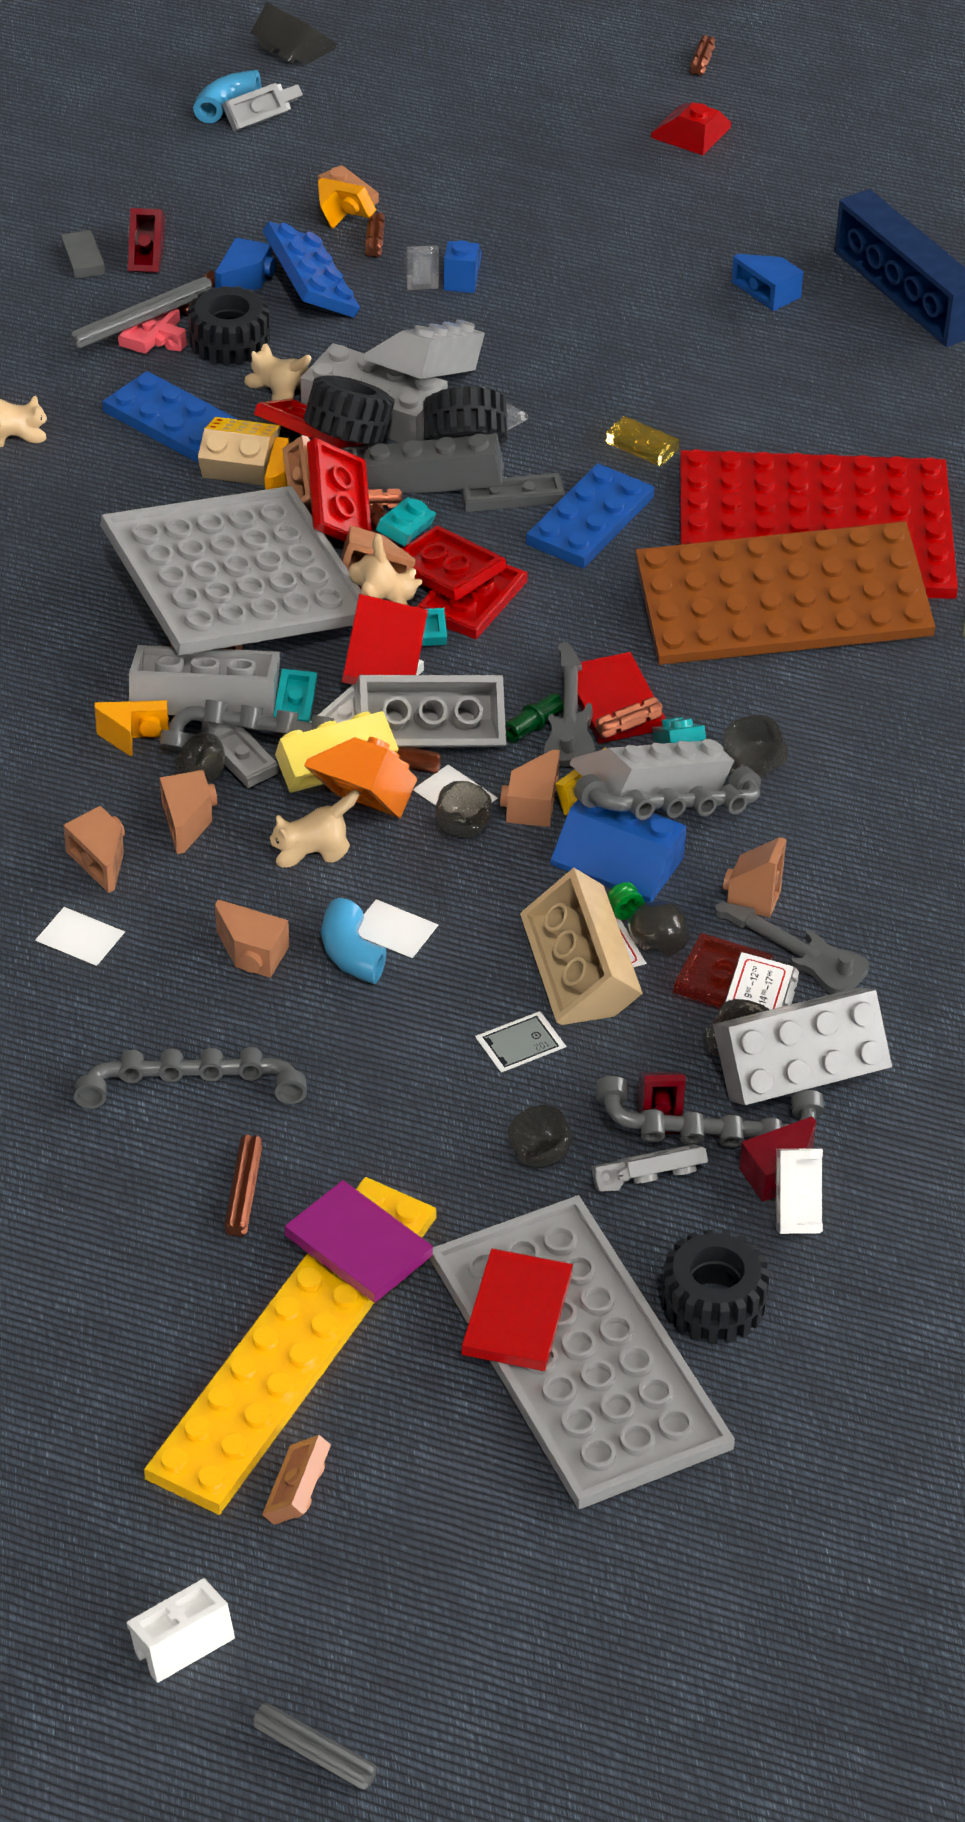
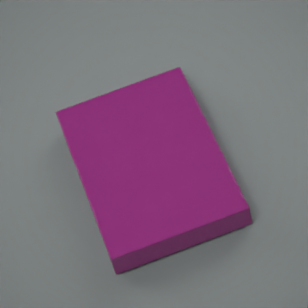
(358, 1241)

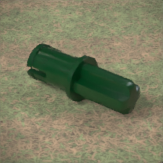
(532, 717)

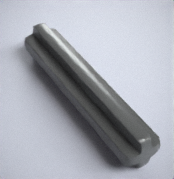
(315, 1746)

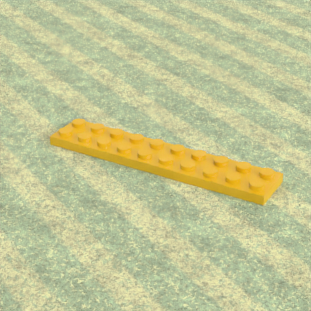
(270, 1373)

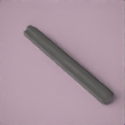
(139, 313)

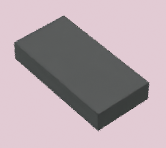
(82, 254)

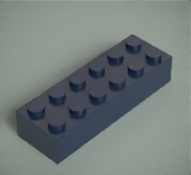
(903, 264)

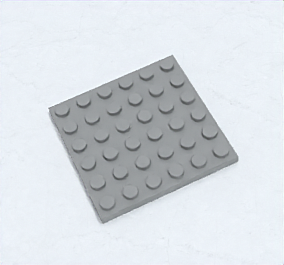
(234, 569)

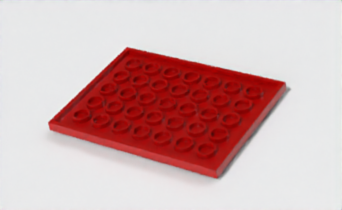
(780, 493)

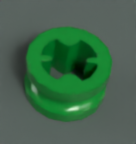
(624, 900)

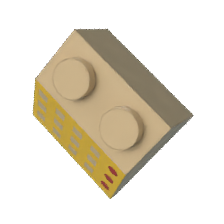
(236, 450)

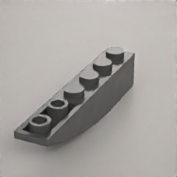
(434, 464)

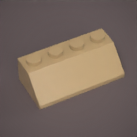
(580, 950)

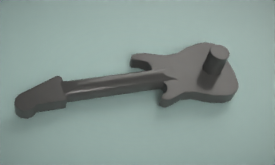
(570, 732)
(831, 967)

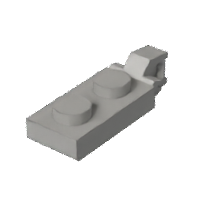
(260, 105)
(243, 754)
(646, 1166)

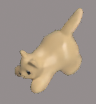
(278, 374)
(22, 421)
(380, 579)
(317, 832)

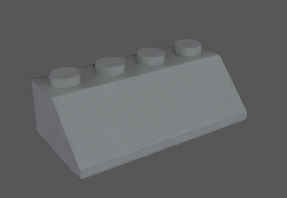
(430, 350)
(213, 674)
(437, 708)
(658, 767)

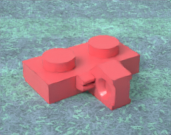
(156, 332)

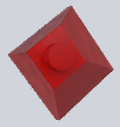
(692, 127)

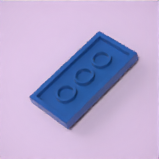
(311, 268)
(163, 413)
(590, 515)

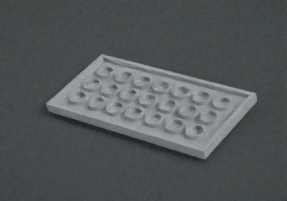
(615, 1387)

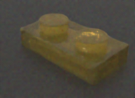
(642, 441)

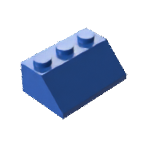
(620, 848)

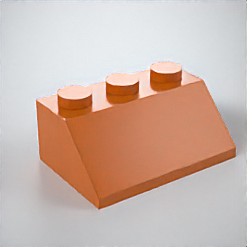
(370, 769)

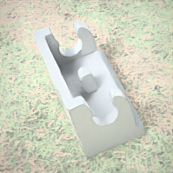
(799, 1191)
(181, 1629)

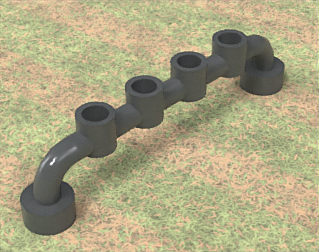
(249, 718)
(741, 789)
(289, 1084)
(692, 1126)

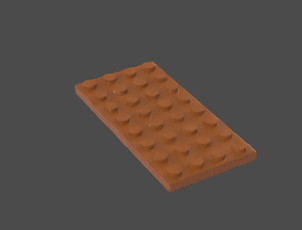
(783, 593)

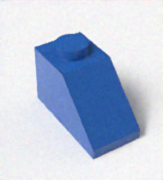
(245, 265)
(461, 266)
(767, 279)

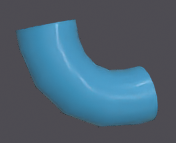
(209, 102)
(345, 944)

